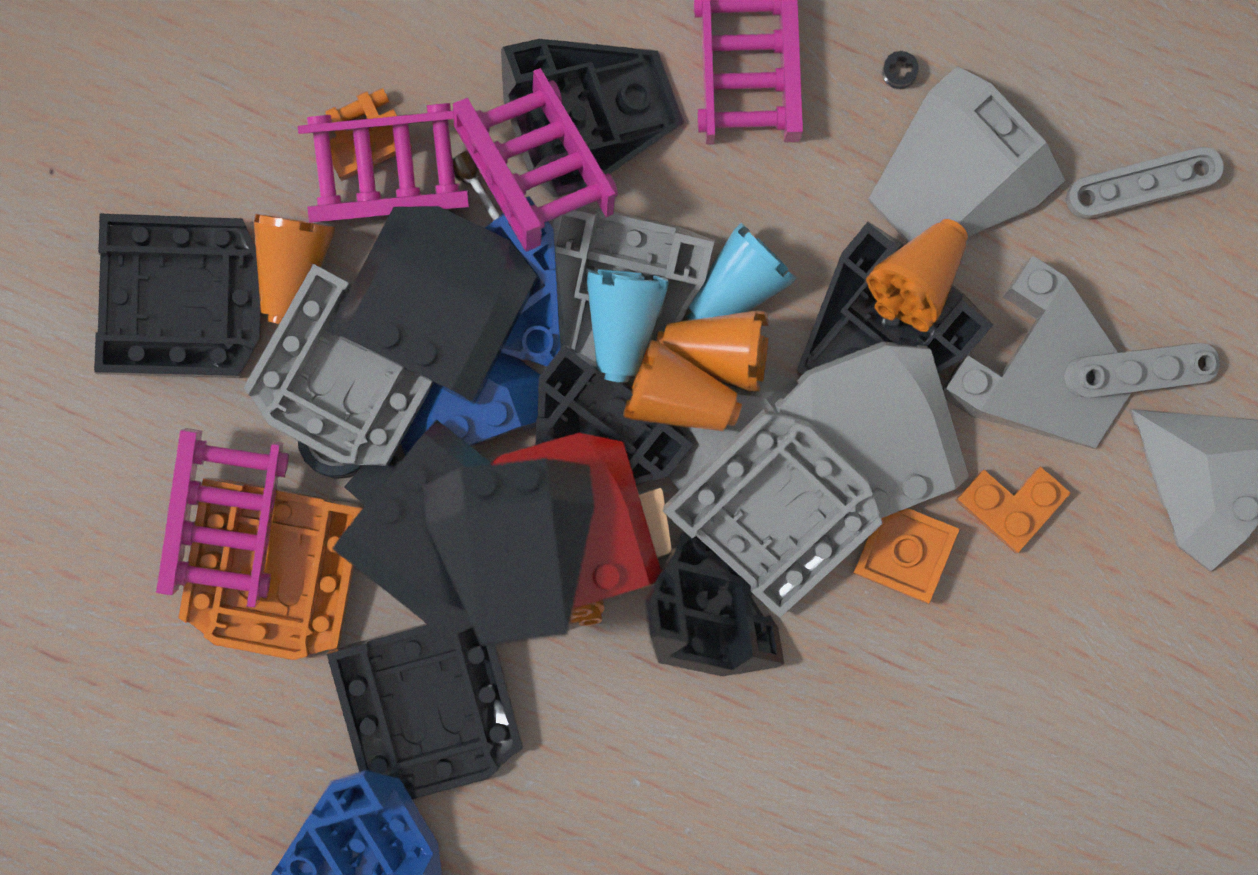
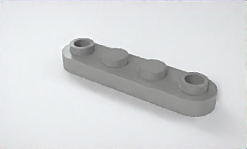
(1145, 182)
(1142, 370)

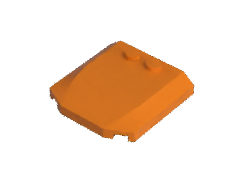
(307, 577)

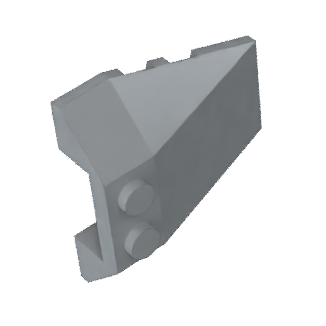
(623, 243)

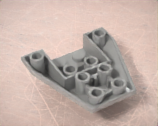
(965, 162)

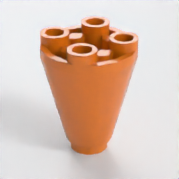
(919, 275)

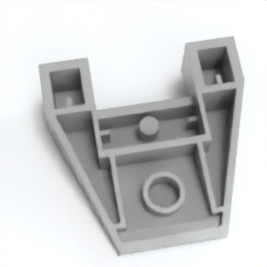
(1032, 385)

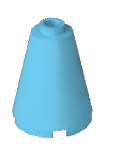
(740, 277)
(623, 319)

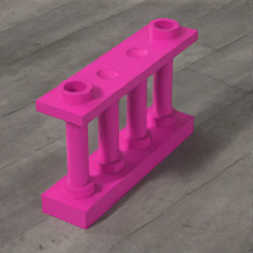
(784, 79)
(511, 188)
(369, 200)
(189, 492)

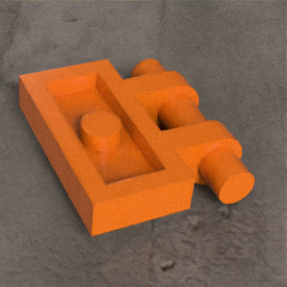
(380, 137)

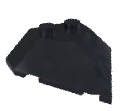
(580, 400)
(706, 616)

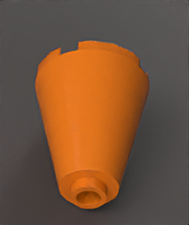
(284, 258)
(723, 346)
(679, 393)

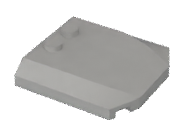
(330, 390)
(887, 419)
(778, 507)

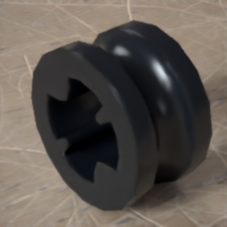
(890, 63)

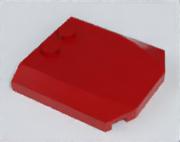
(619, 541)

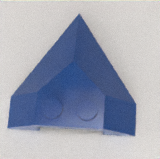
(537, 328)
(503, 406)
(363, 829)

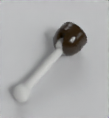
(467, 171)

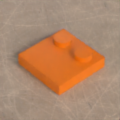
(908, 553)

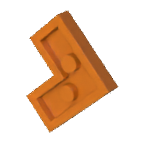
(1016, 516)

